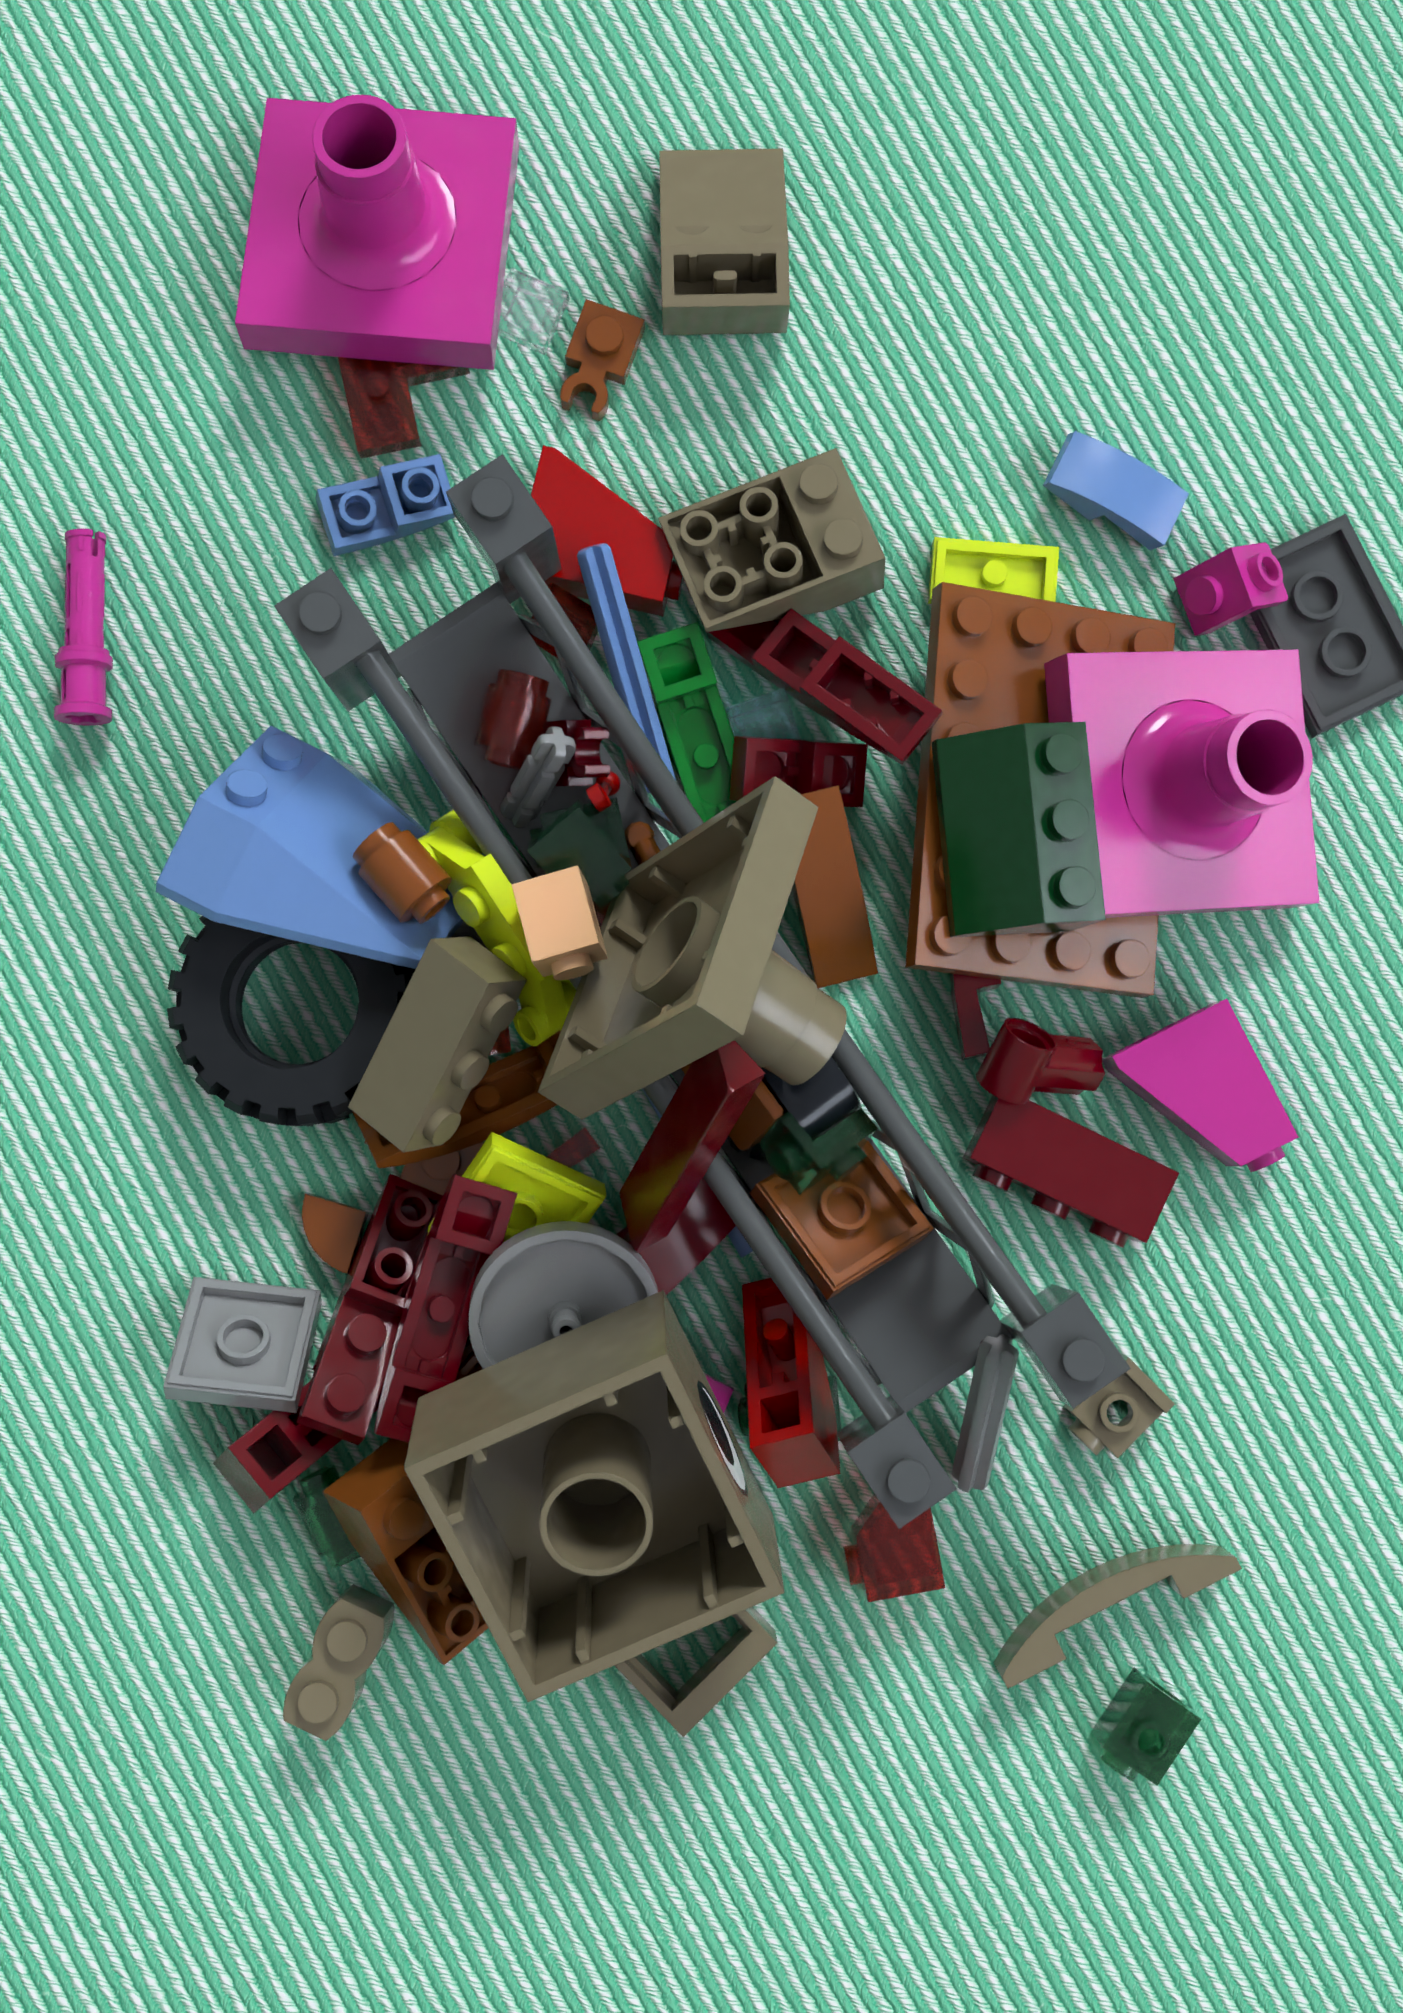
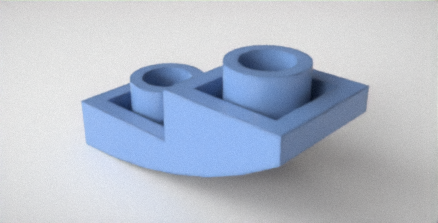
(1113, 484)
(385, 507)

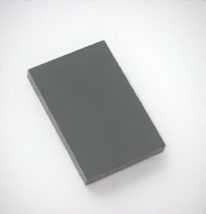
(1338, 623)

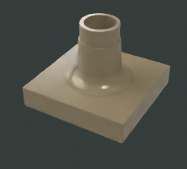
(698, 963)

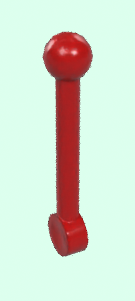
(602, 789)

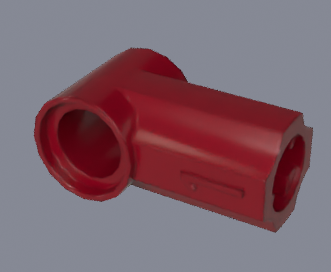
(1031, 1060)

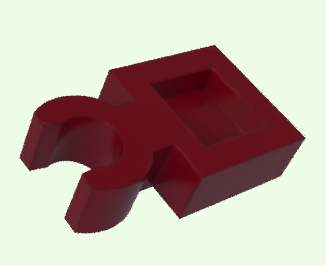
(586, 760)

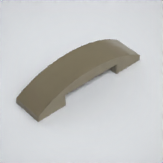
(1034, 1643)

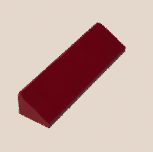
(687, 1142)

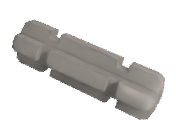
(538, 777)

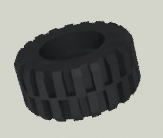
(228, 1061)

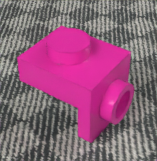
(1231, 587)

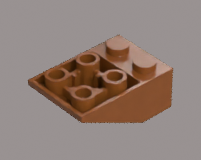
(405, 1550)

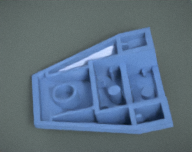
(277, 851)

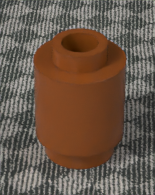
(402, 873)

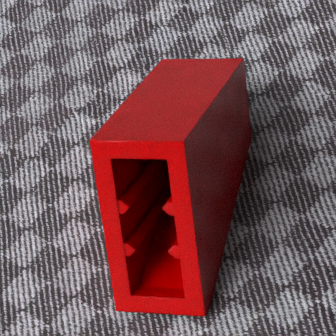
(591, 514)

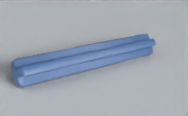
(620, 642)

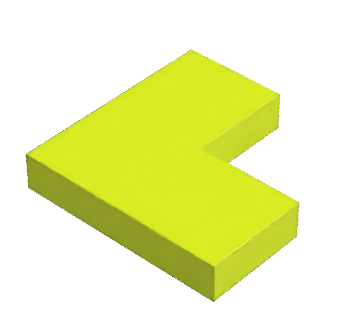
(995, 567)

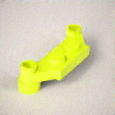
(488, 904)

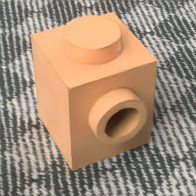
(560, 923)

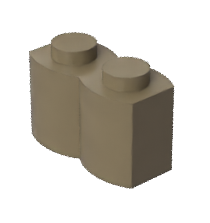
(341, 1654)

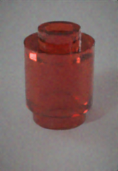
(512, 718)

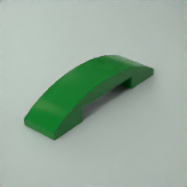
(691, 715)

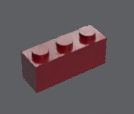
(1070, 1170)

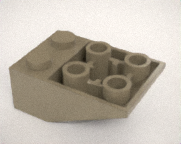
(724, 242)
(777, 546)

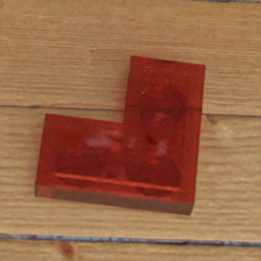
(383, 403)

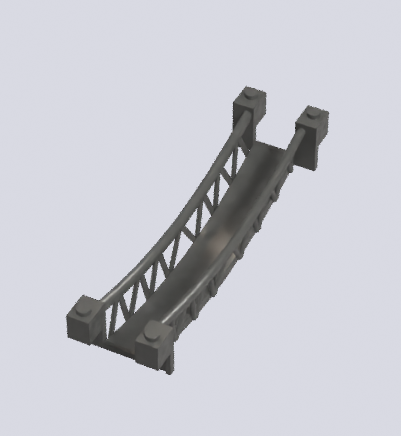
(912, 1316)

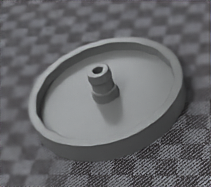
(551, 1284)

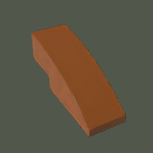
(832, 897)

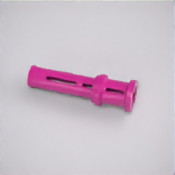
(83, 656)

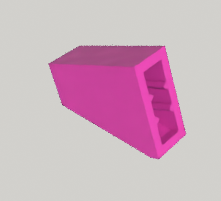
(1209, 1086)

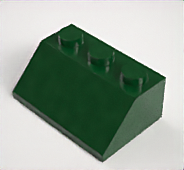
(1018, 830)

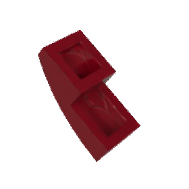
(800, 764)

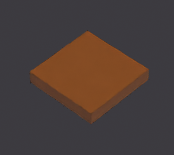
(845, 1225)

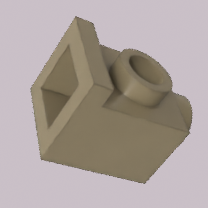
(1144, 1405)

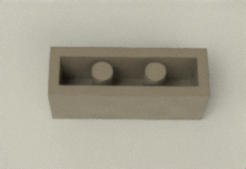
(437, 1043)

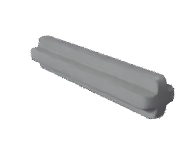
(984, 1412)

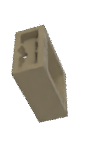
(712, 1681)

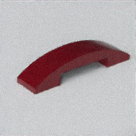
(436, 1311)

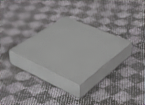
(243, 1345)

